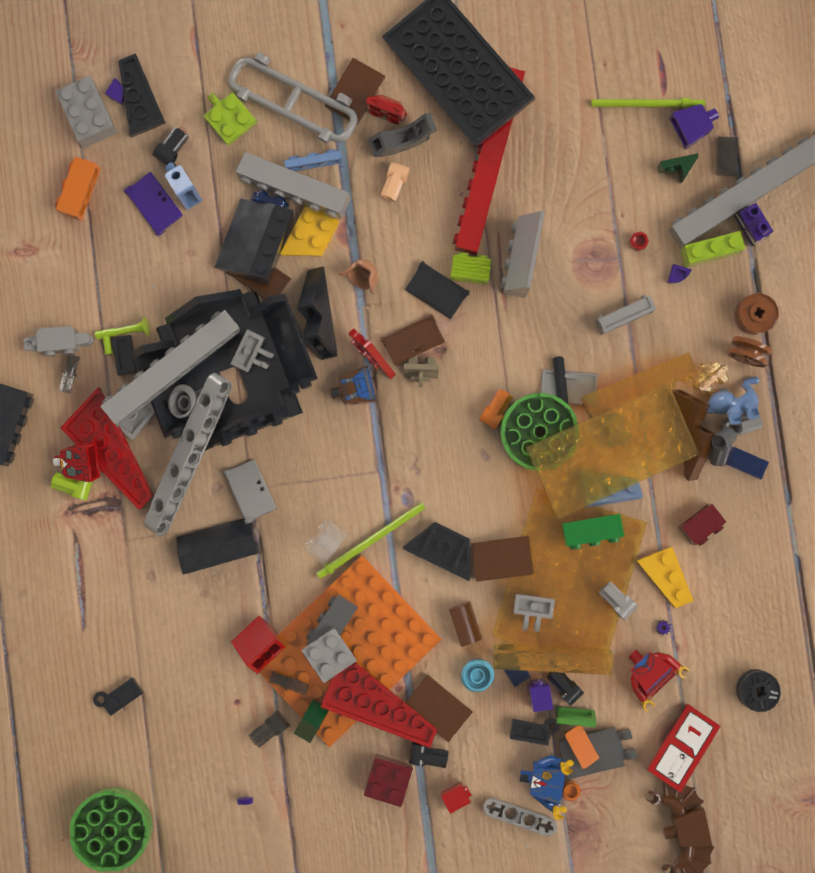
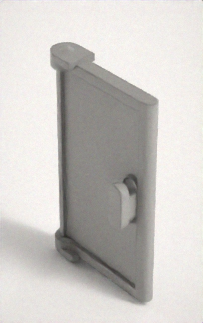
(578, 384)
(251, 496)

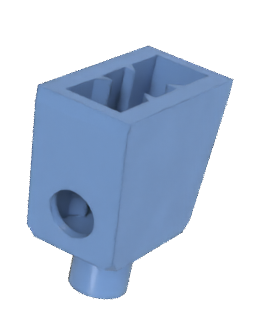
(182, 185)

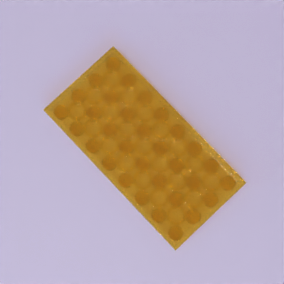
(612, 451)

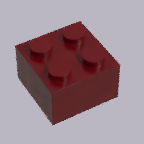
(388, 780)

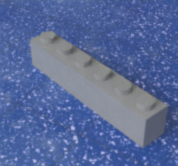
(293, 185)

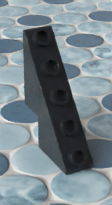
(316, 309)

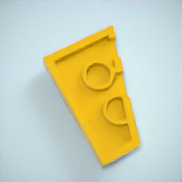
(667, 575)

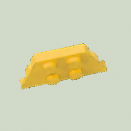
(310, 234)

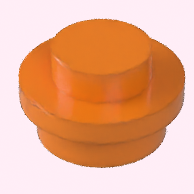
(571, 790)

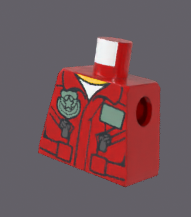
(79, 462)

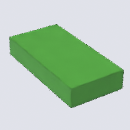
(575, 716)

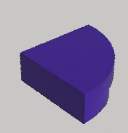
(115, 91)
(678, 274)

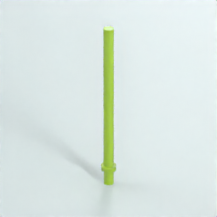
(369, 541)

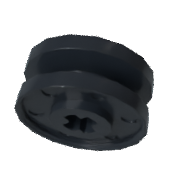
(755, 701)

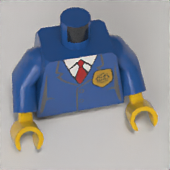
(548, 782)

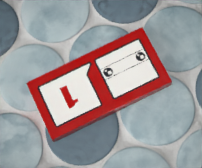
(683, 748)

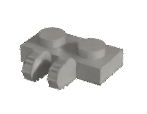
(248, 350)
(533, 606)

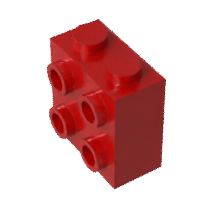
(258, 644)

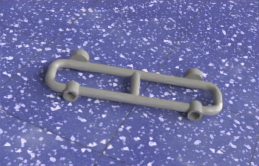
(261, 63)

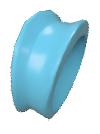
(477, 675)

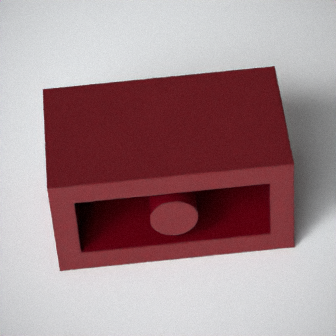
(702, 524)

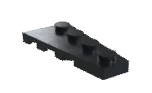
(140, 101)

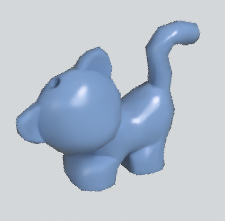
(725, 402)

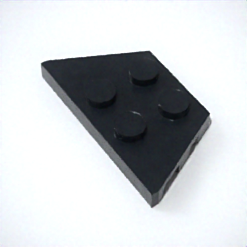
(443, 548)

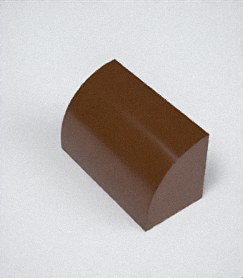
(465, 624)

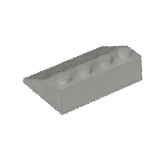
(523, 254)

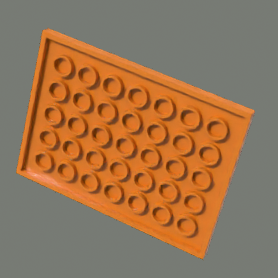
(381, 635)

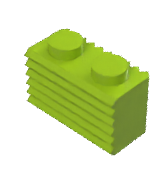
(470, 268)

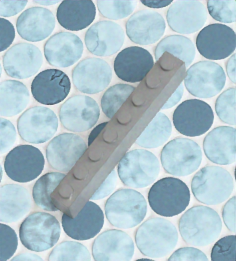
(170, 368)

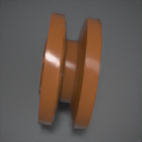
(754, 324)
(749, 351)

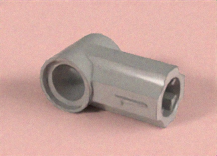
(746, 425)
(621, 603)

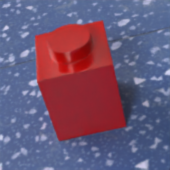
(456, 797)

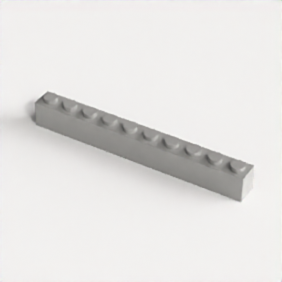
(744, 193)

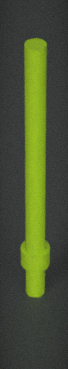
(683, 103)

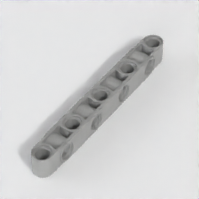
(187, 454)

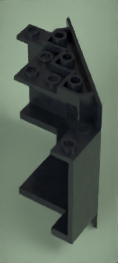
(269, 390)

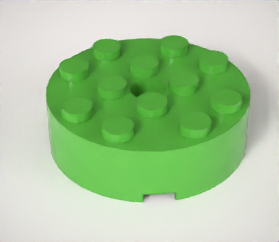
(525, 415)
(93, 841)

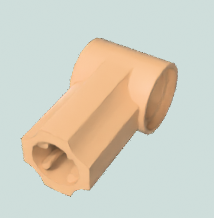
(396, 176)

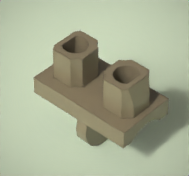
(421, 372)

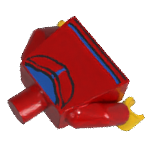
(652, 674)

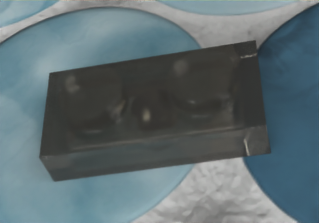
(726, 156)

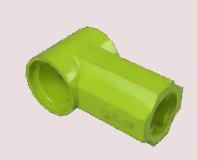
(74, 487)

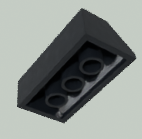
(13, 412)
(216, 545)

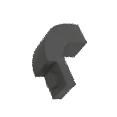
(402, 139)

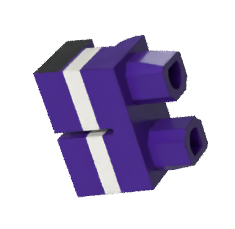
(755, 222)

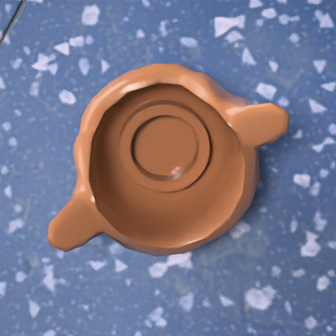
(355, 275)

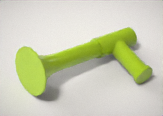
(105, 334)

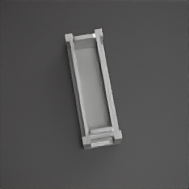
(625, 315)

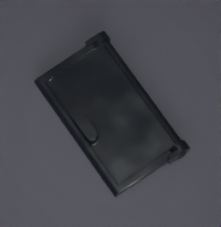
(436, 288)

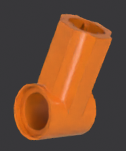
(494, 412)

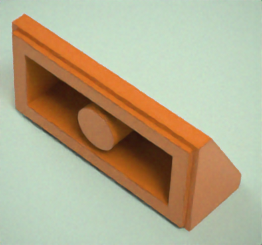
(581, 746)

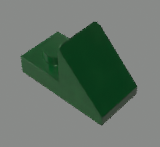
(681, 164)

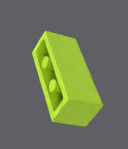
(712, 249)

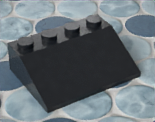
(255, 240)

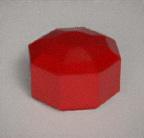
(639, 241)

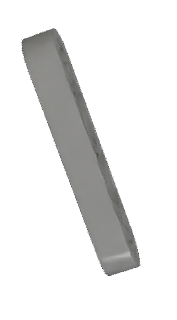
(519, 817)

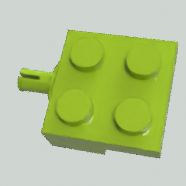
(229, 118)

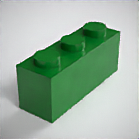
(592, 531)

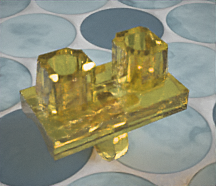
(708, 375)

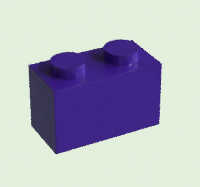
(539, 695)

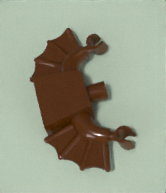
(688, 828)

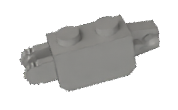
(57, 340)

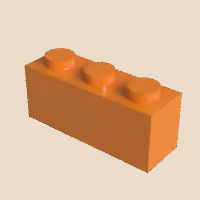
(77, 188)

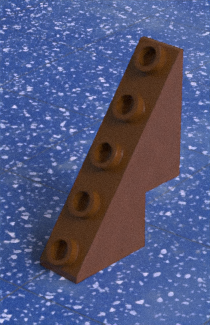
(694, 412)

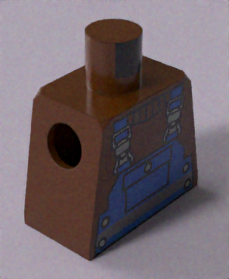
(355, 388)

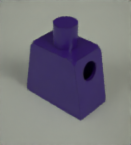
(693, 124)

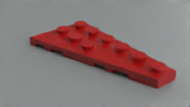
(115, 456)
(367, 700)

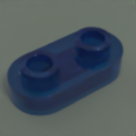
(263, 196)

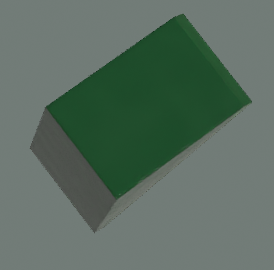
(311, 721)

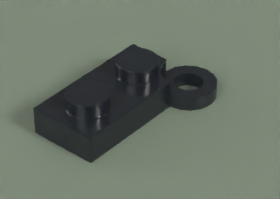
(119, 697)
(532, 731)

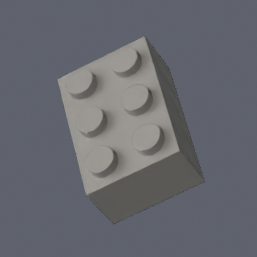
(86, 111)

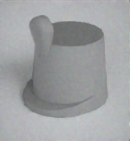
(183, 400)

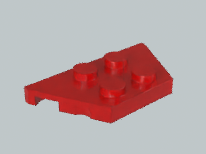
(368, 351)

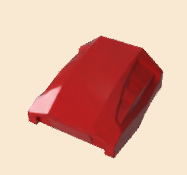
(385, 105)

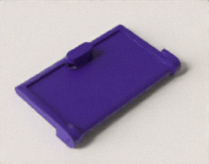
(156, 209)

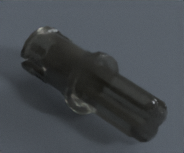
(69, 373)
(289, 683)

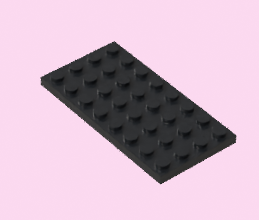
(458, 69)

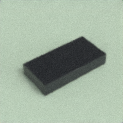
(123, 355)

